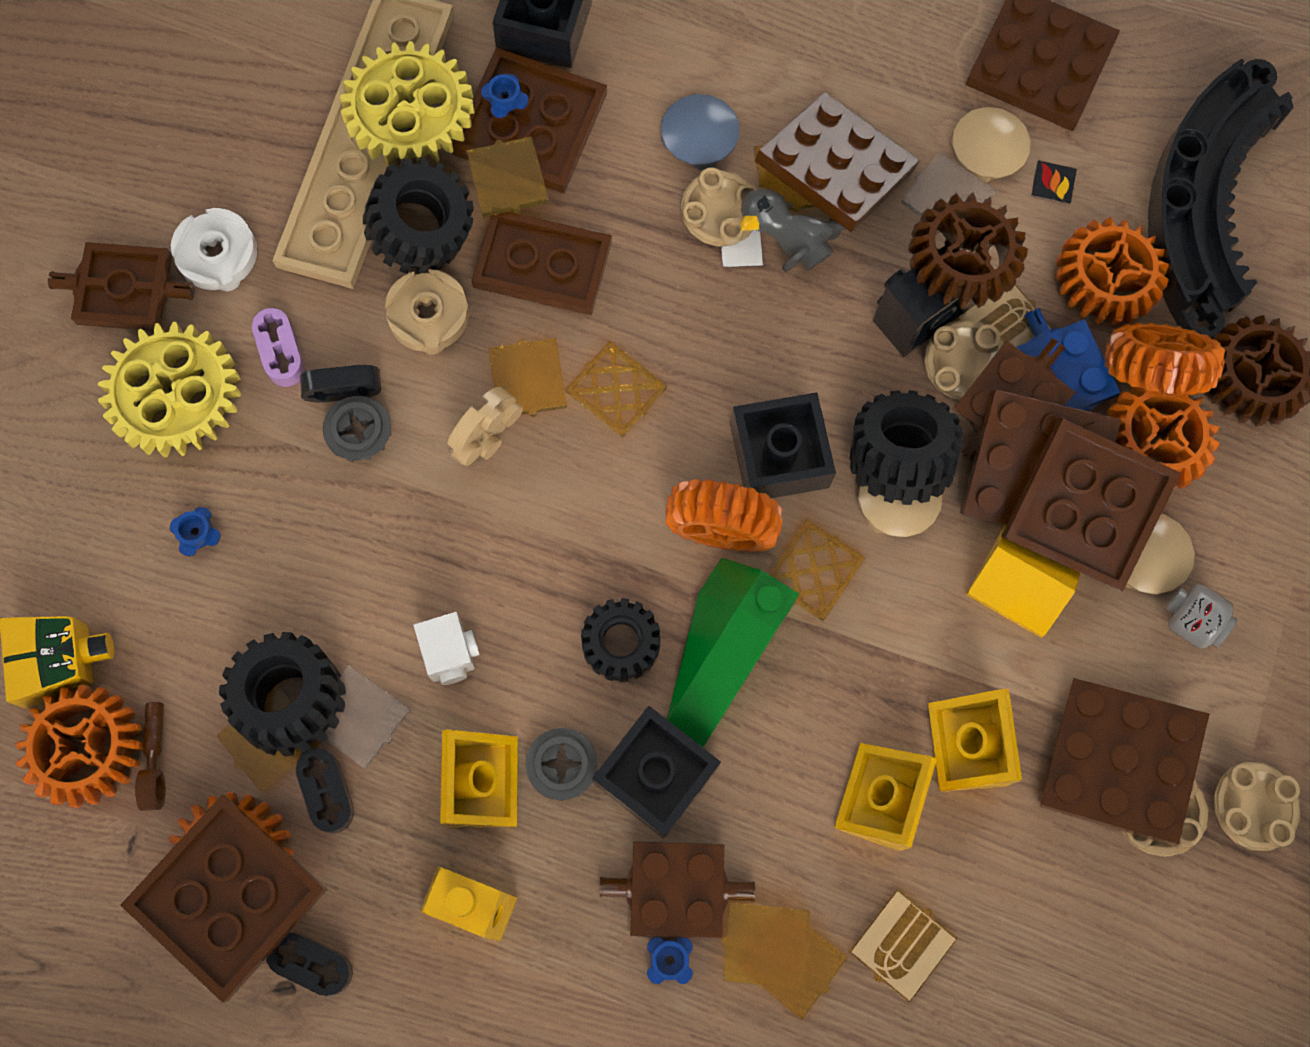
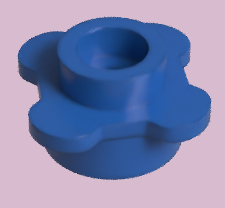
(502, 85)
(185, 523)
(679, 969)

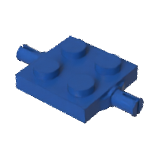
(1078, 366)

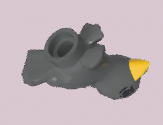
(799, 236)

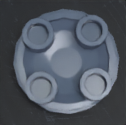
(700, 130)

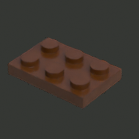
(542, 261)

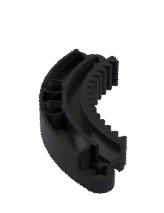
(1196, 232)

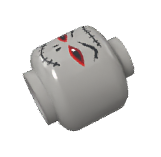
(1201, 616)

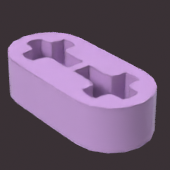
(268, 349)

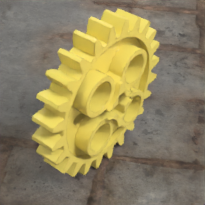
(407, 104)
(183, 421)

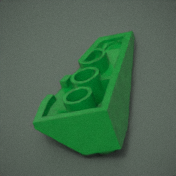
(727, 635)

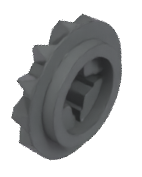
(338, 424)
(546, 749)

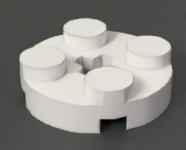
(222, 270)

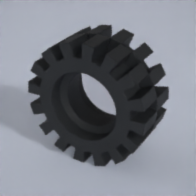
(620, 666)

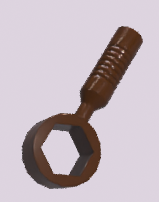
(150, 783)

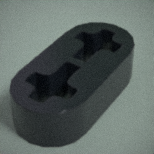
(340, 383)
(314, 794)
(304, 974)

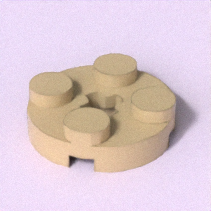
(430, 333)
(479, 429)

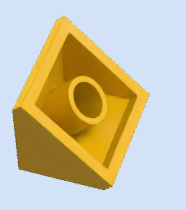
(1023, 586)
(975, 741)
(478, 780)
(885, 795)

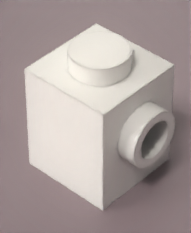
(446, 648)

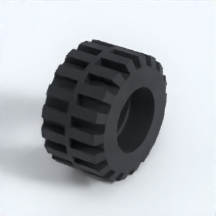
(426, 187)
(902, 471)
(260, 671)

